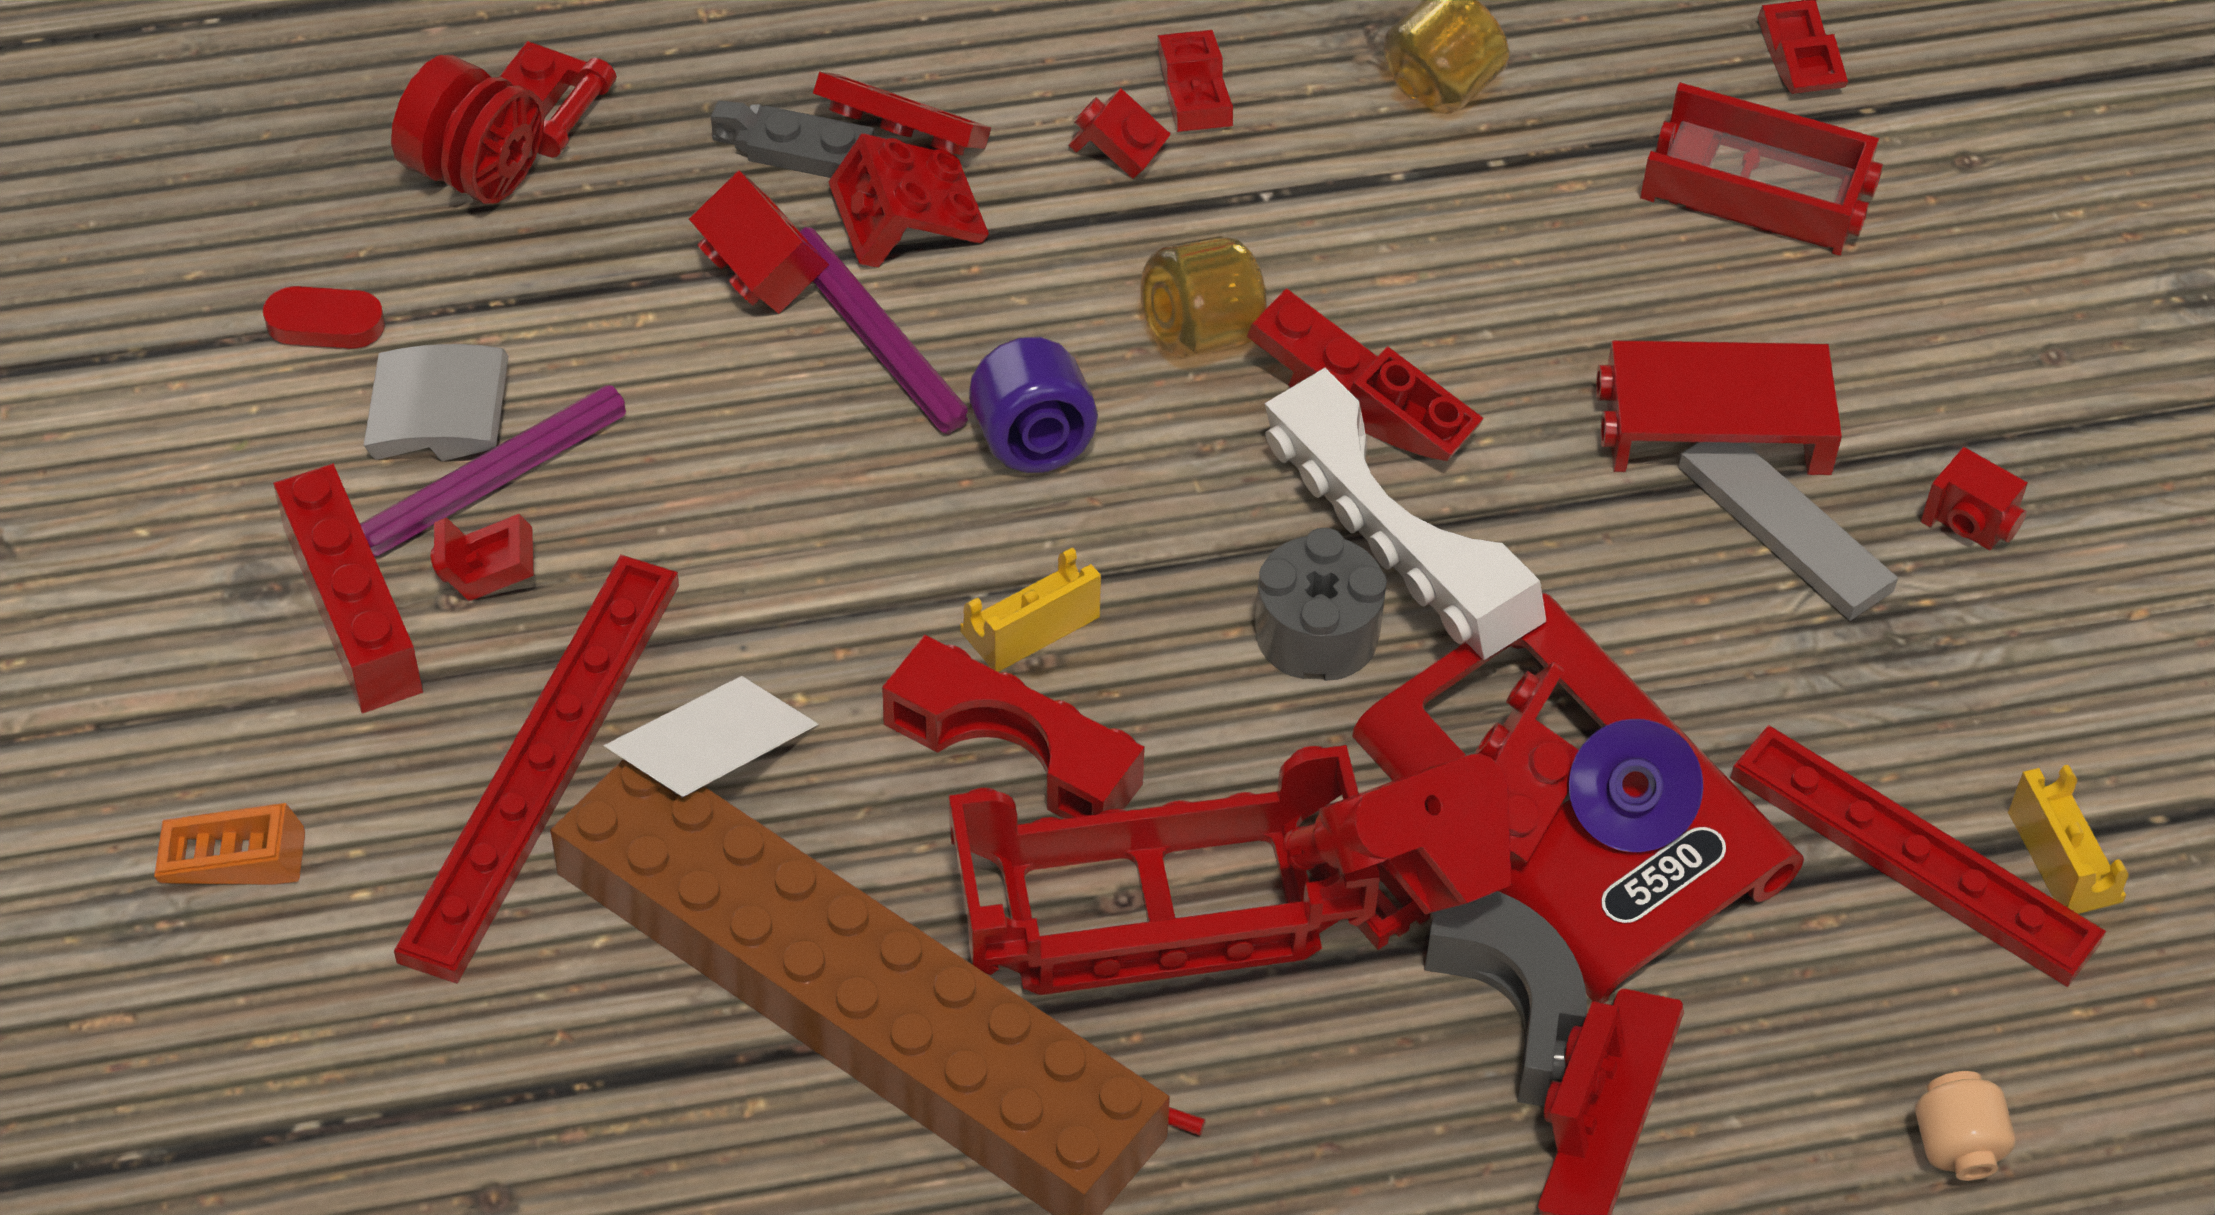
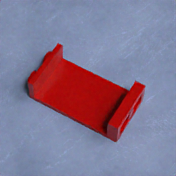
(1720, 396)

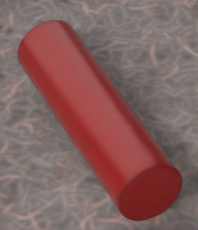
(1186, 1121)

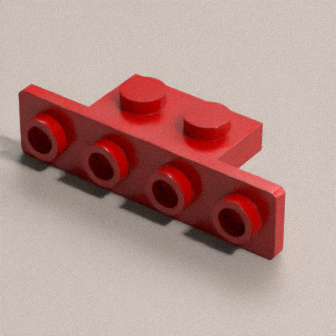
(1532, 760)
(1606, 1099)

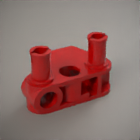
(1433, 829)

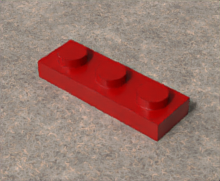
(901, 114)

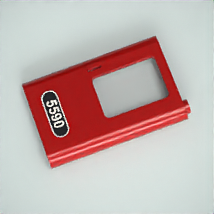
(1603, 901)

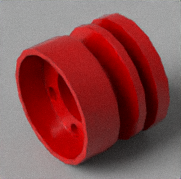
(467, 128)

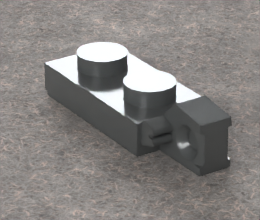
(785, 136)

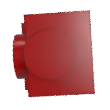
(1976, 500)

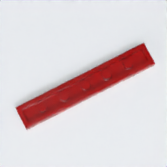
(1918, 855)

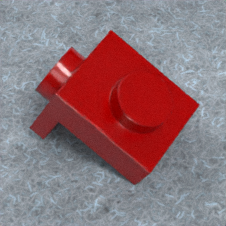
(1120, 131)
(484, 558)

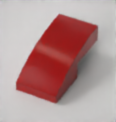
(1800, 47)
(1195, 80)

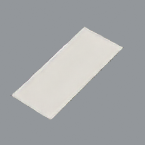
(711, 736)

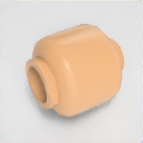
(1965, 1125)

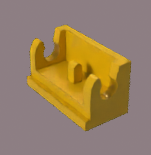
(1034, 614)
(2064, 843)

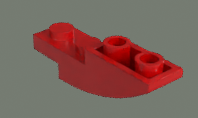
(1394, 396)

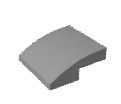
(436, 400)

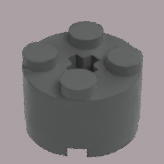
(1319, 606)

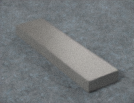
(1790, 525)

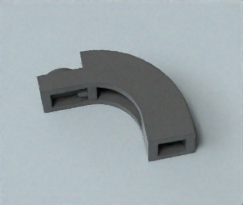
(1525, 961)

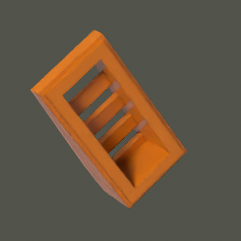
(272, 854)

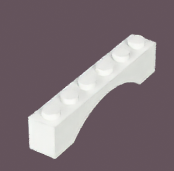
(1471, 583)

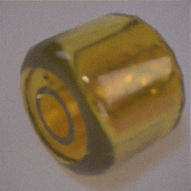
(1446, 52)
(1202, 296)

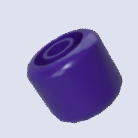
(1033, 405)

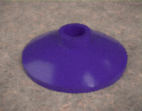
(1643, 820)

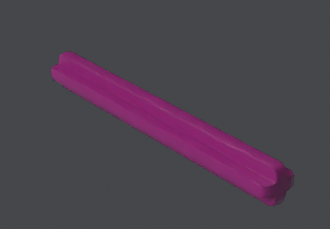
(887, 340)
(493, 469)

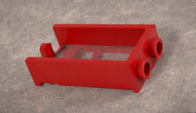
(1763, 168)

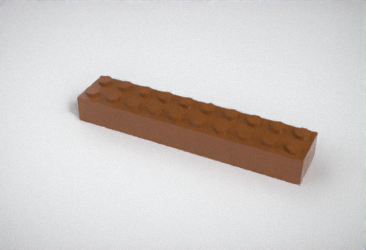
(865, 990)

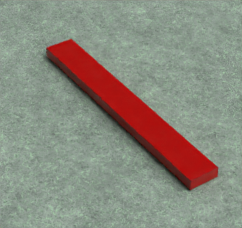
(536, 771)

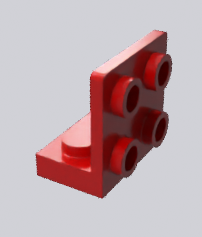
(898, 186)

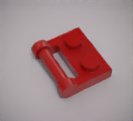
(549, 76)

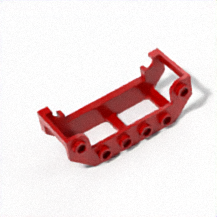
(1165, 945)

